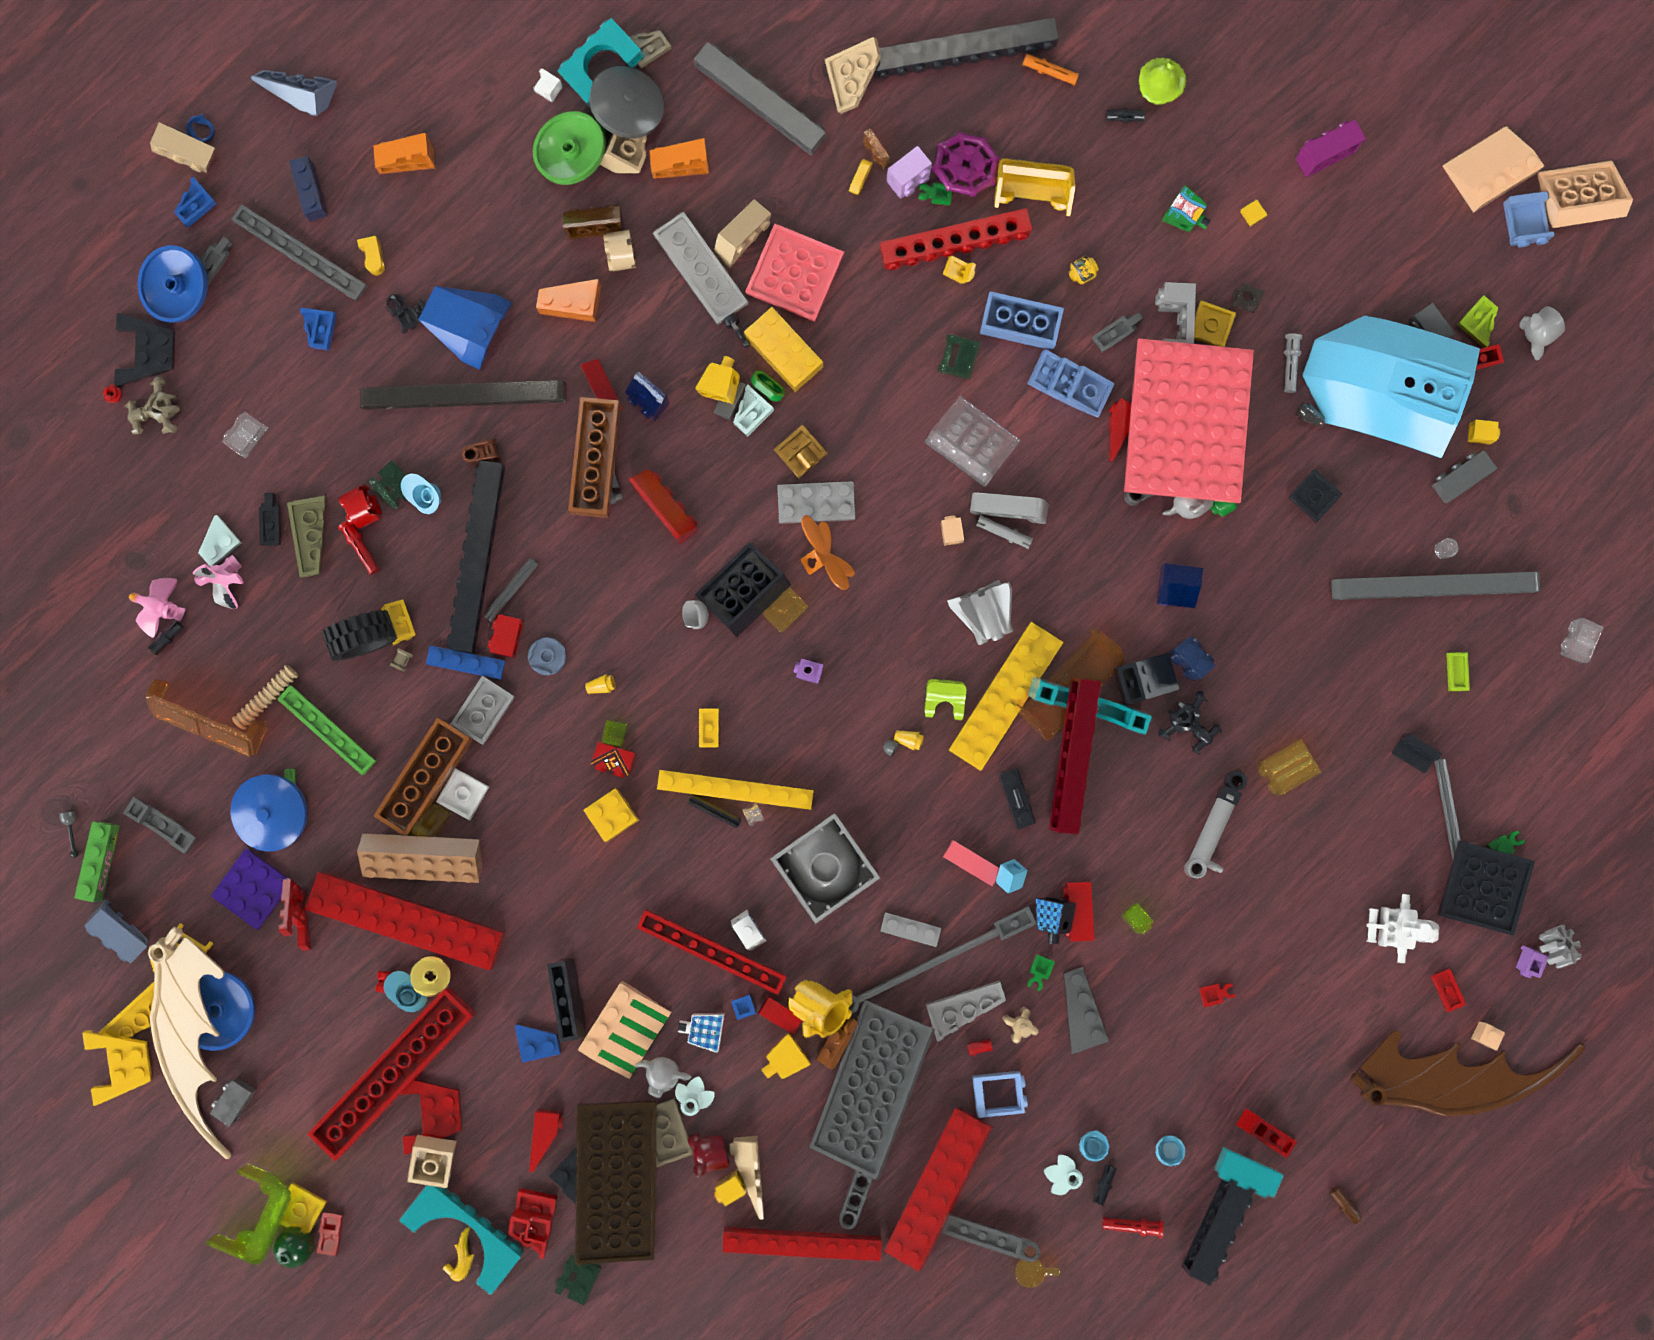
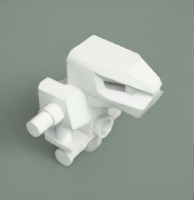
(1401, 928)

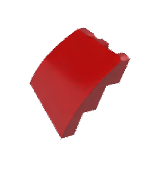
(533, 1219)

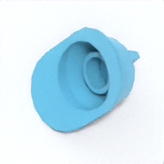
(420, 493)
(401, 992)

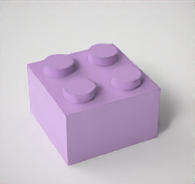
(909, 172)

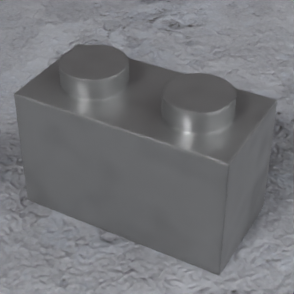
(233, 1101)

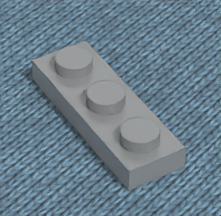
(910, 929)

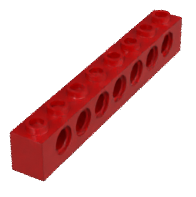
(1017, 218)

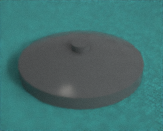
(626, 102)

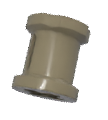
(401, 659)

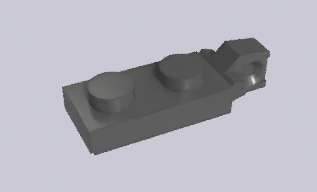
(215, 257)
(1116, 332)

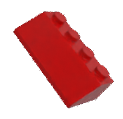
(663, 505)

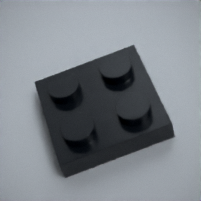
(1315, 495)

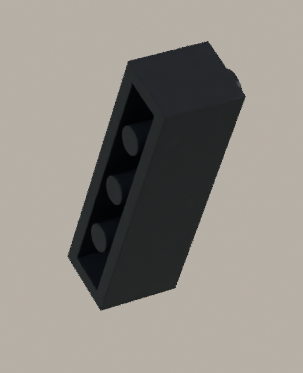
(567, 1000)

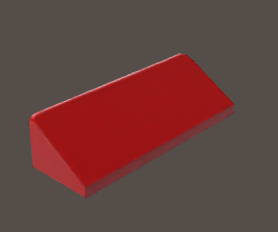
(599, 381)

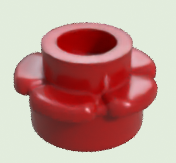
(116, 397)

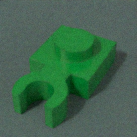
(936, 193)
(1505, 844)
(1041, 969)

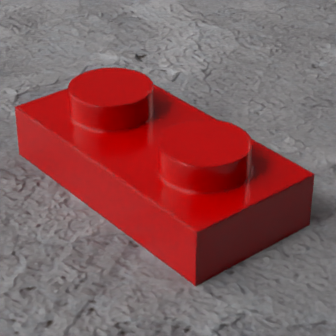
(1448, 990)

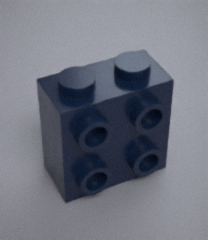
(1192, 659)

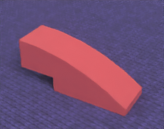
(971, 863)

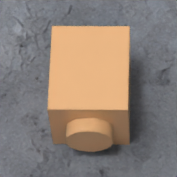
(952, 530)
(1488, 1035)

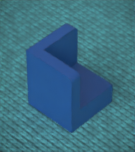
(744, 1006)

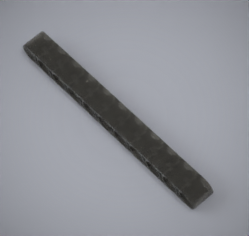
(462, 395)

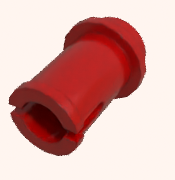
(979, 1047)

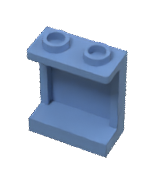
(1527, 219)

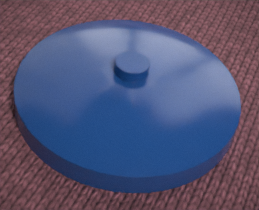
(172, 284)
(269, 812)
(229, 1008)

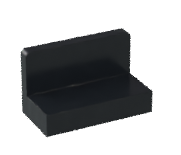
(1415, 752)

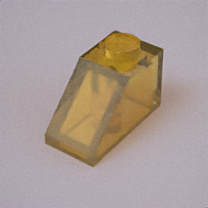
(431, 822)

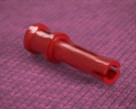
(355, 539)
(1142, 1227)

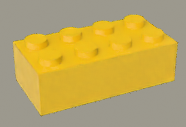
(783, 349)

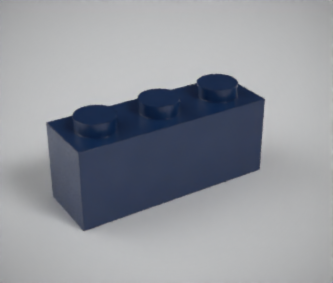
(308, 188)

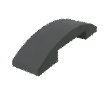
(161, 824)

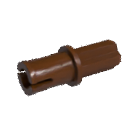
(1345, 1205)

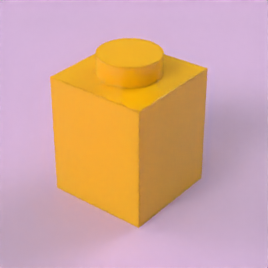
(1483, 432)

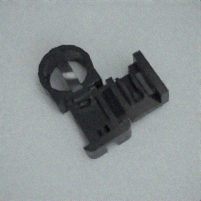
(408, 317)

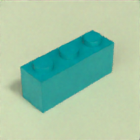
(1248, 1173)

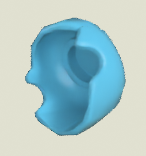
(1094, 1146)
(1170, 1150)

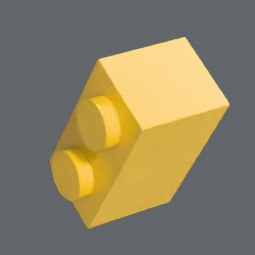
(730, 1188)

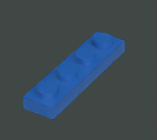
(465, 662)

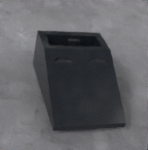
(1146, 679)

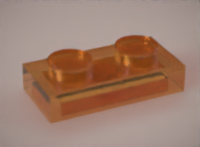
(880, 155)

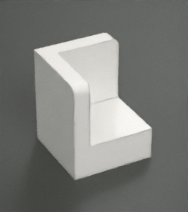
(548, 85)

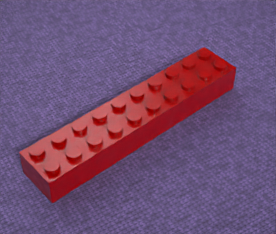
(405, 920)
(391, 1074)

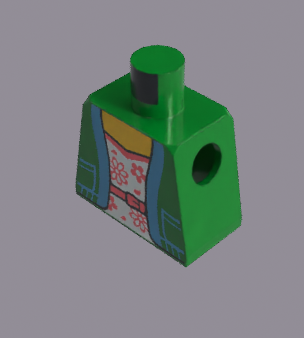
(1187, 211)

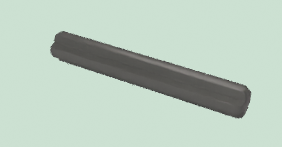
(511, 589)

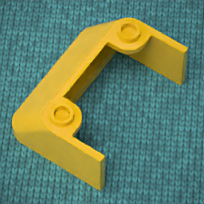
(1035, 182)

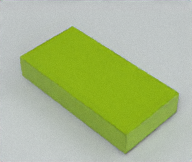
(1458, 671)

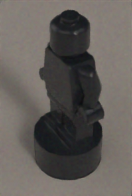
(731, 322)

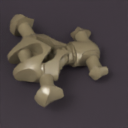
(158, 407)

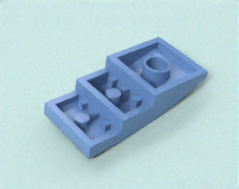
(1071, 383)

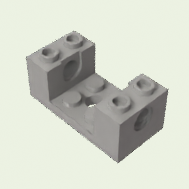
(1179, 298)

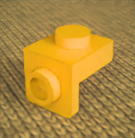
(959, 270)

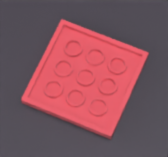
(794, 272)

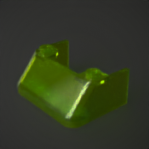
(255, 1245)

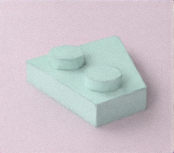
(752, 411)

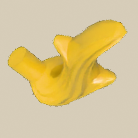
(464, 1259)

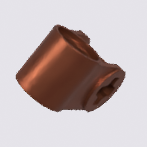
(482, 452)

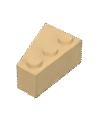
(182, 148)
(741, 232)

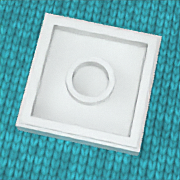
(462, 794)

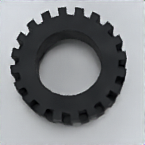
(359, 635)

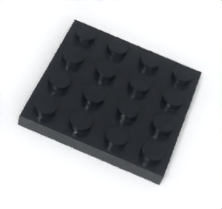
(1486, 887)

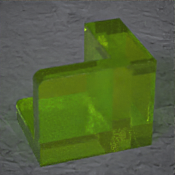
(614, 733)

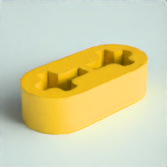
(860, 177)

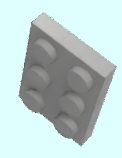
(482, 710)

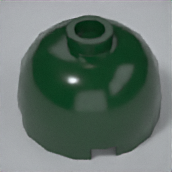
(293, 1247)

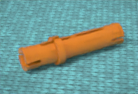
(1050, 69)

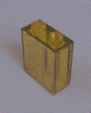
(1288, 767)

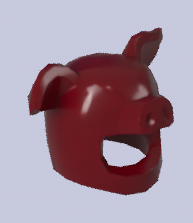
(708, 1153)

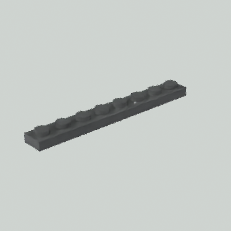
(299, 253)

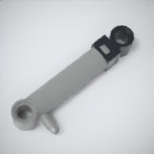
(1226, 800)

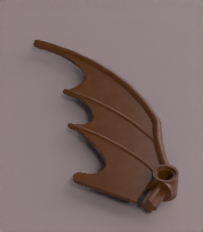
(1444, 1085)

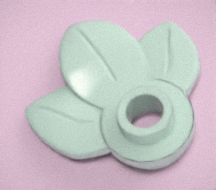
(694, 1093)
(1060, 1175)

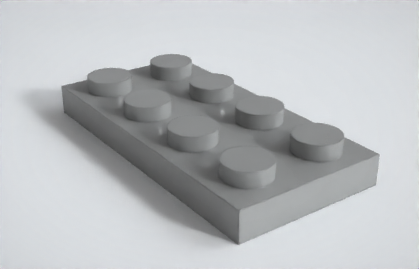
(819, 500)

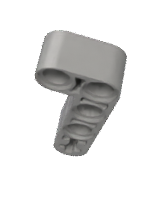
(1010, 506)

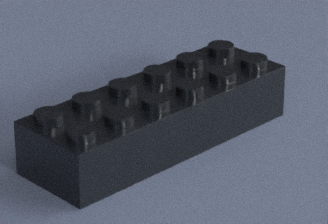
(1217, 1231)

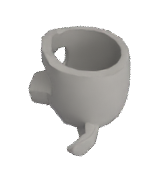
(1542, 329)
(1189, 508)
(662, 1075)

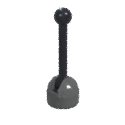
(68, 819)

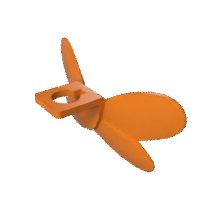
(821, 540)

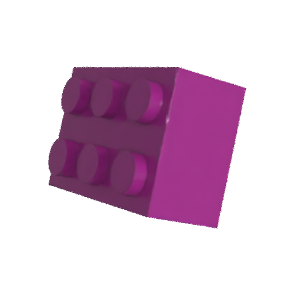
(1330, 147)

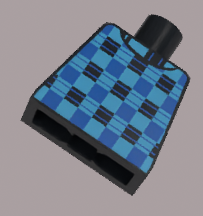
(1054, 917)

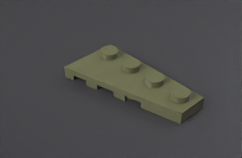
(307, 527)

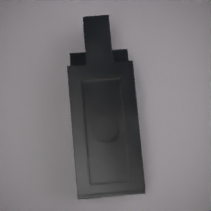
(269, 521)

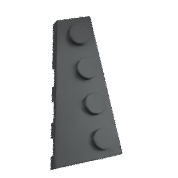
(1083, 1017)

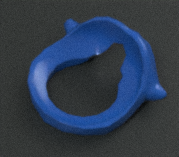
(199, 120)

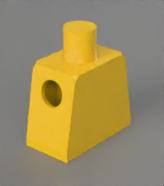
(719, 381)
(785, 1058)

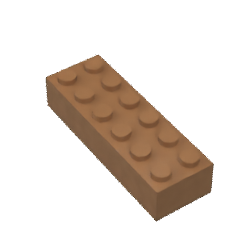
(420, 858)

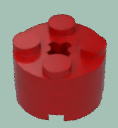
(360, 506)

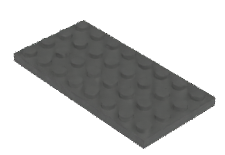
(872, 1089)

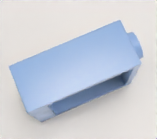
(979, 1098)

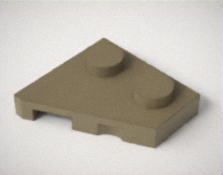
(652, 45)

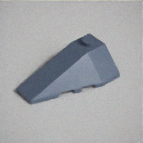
(304, 94)

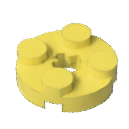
(439, 969)

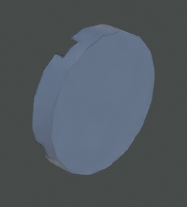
(547, 656)

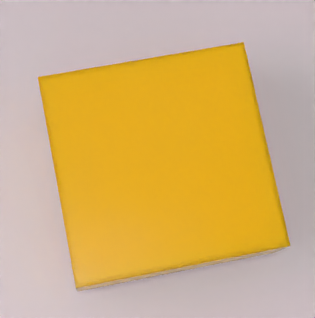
(1253, 213)

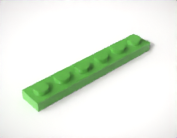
(327, 730)

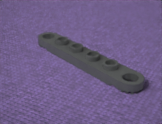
(990, 1237)

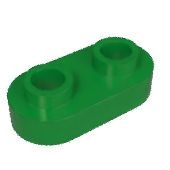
(768, 386)

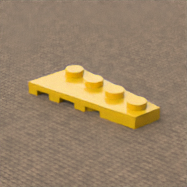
(133, 1018)

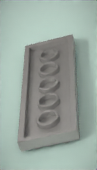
(700, 268)

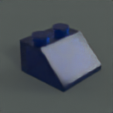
(646, 396)
(1179, 585)

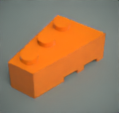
(404, 154)
(680, 159)

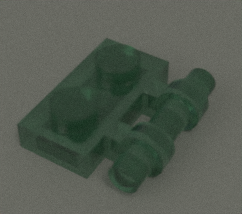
(391, 475)
(583, 1283)

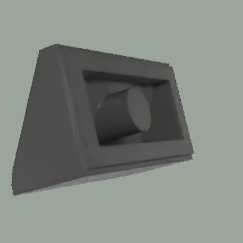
(726, 409)

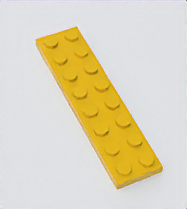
(1000, 701)

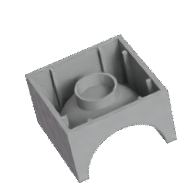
(825, 868)

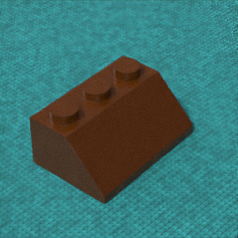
(592, 222)

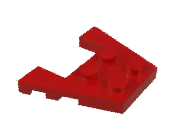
(294, 912)
(438, 1109)

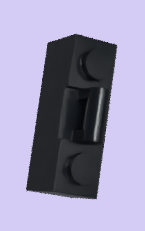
(1016, 798)

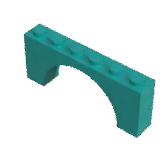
(1108, 710)
(499, 1252)

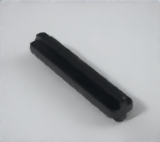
(714, 811)

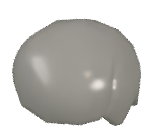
(695, 614)

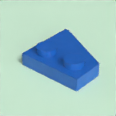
(194, 204)
(319, 327)
(536, 1043)

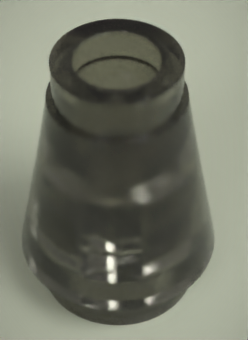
(1309, 414)

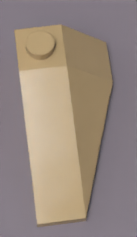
(624, 154)
(748, 1163)

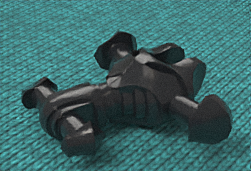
(1186, 719)

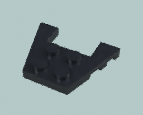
(152, 350)

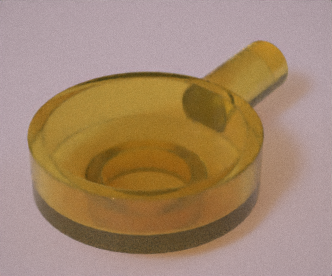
(1033, 1273)

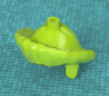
(1161, 80)

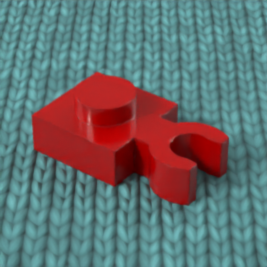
(1213, 994)

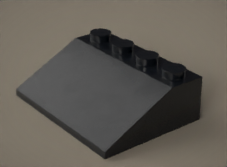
(743, 589)

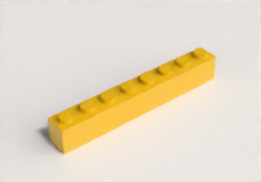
(735, 789)

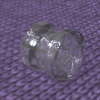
(1450, 547)
(753, 814)

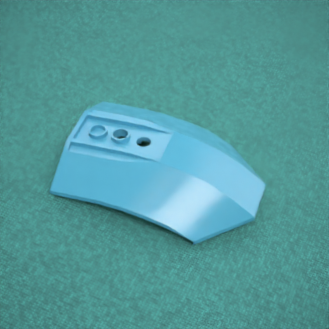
(1361, 376)

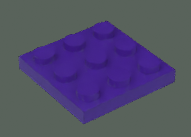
(251, 889)

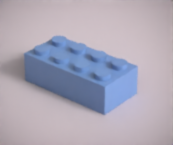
(1021, 320)

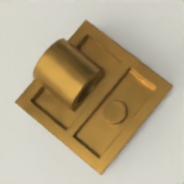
(800, 451)

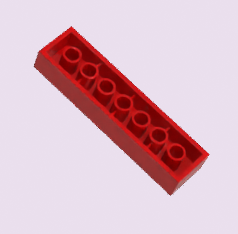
(938, 1189)

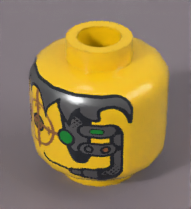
(1083, 270)

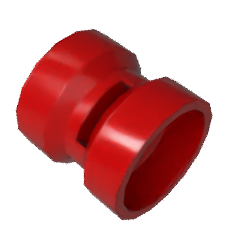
(381, 975)

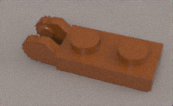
(837, 1044)

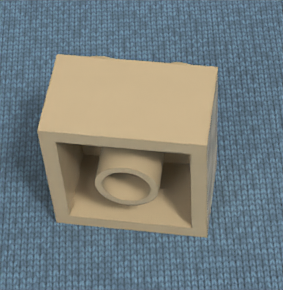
(432, 1161)

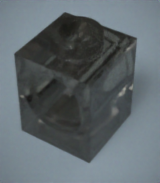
(1255, 297)

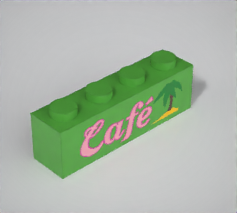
(97, 861)

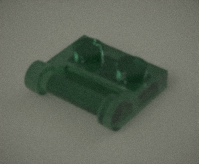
(965, 357)

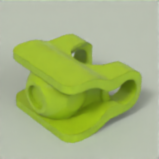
(945, 690)

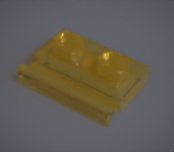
(785, 610)

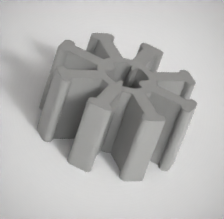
(1560, 946)

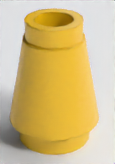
(602, 684)
(909, 739)

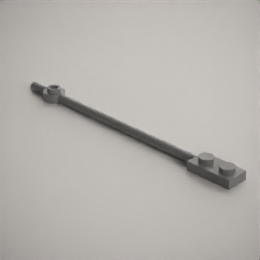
(1004, 928)

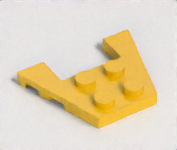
(127, 1064)

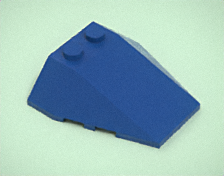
(464, 321)

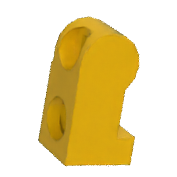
(374, 258)

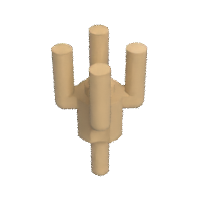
(1021, 1025)

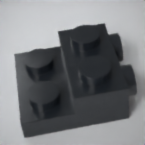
(565, 1175)

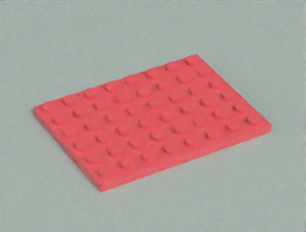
(1188, 421)

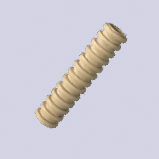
(265, 697)

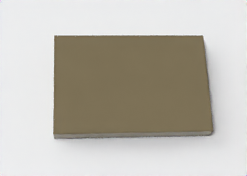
(670, 1134)

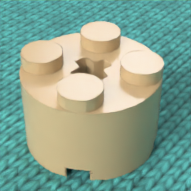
(619, 250)

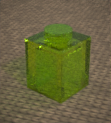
(1137, 919)

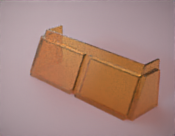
(1091, 661)
(197, 724)

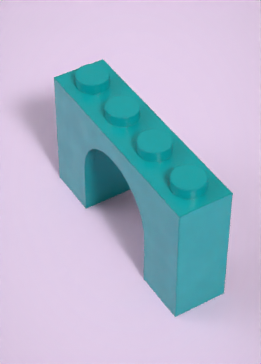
(608, 37)

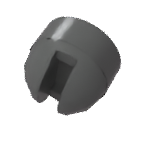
(890, 747)

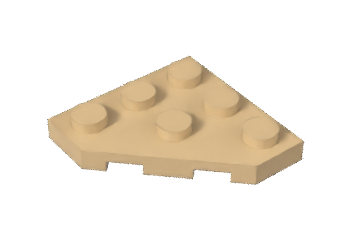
(851, 73)

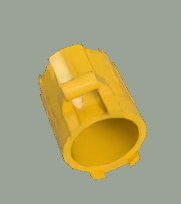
(820, 1008)

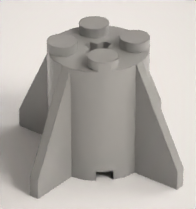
(986, 611)

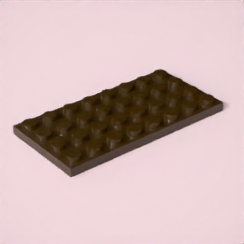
(615, 1182)

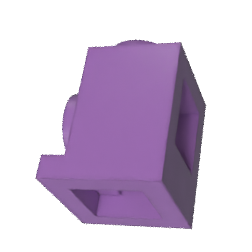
(815, 674)
(1531, 962)

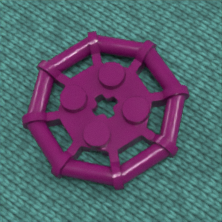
(966, 154)

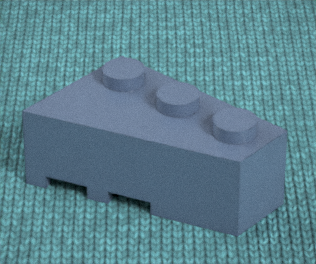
(116, 933)

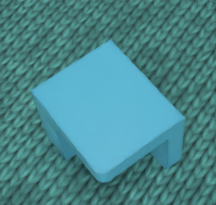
(1011, 876)

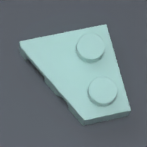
(218, 542)

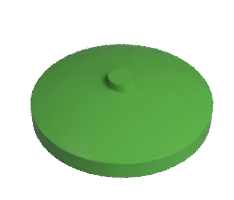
(569, 148)

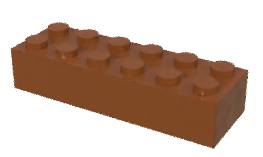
(594, 457)
(423, 776)

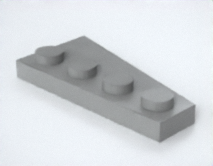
(962, 1008)

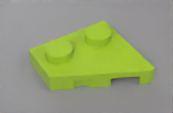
(1480, 321)

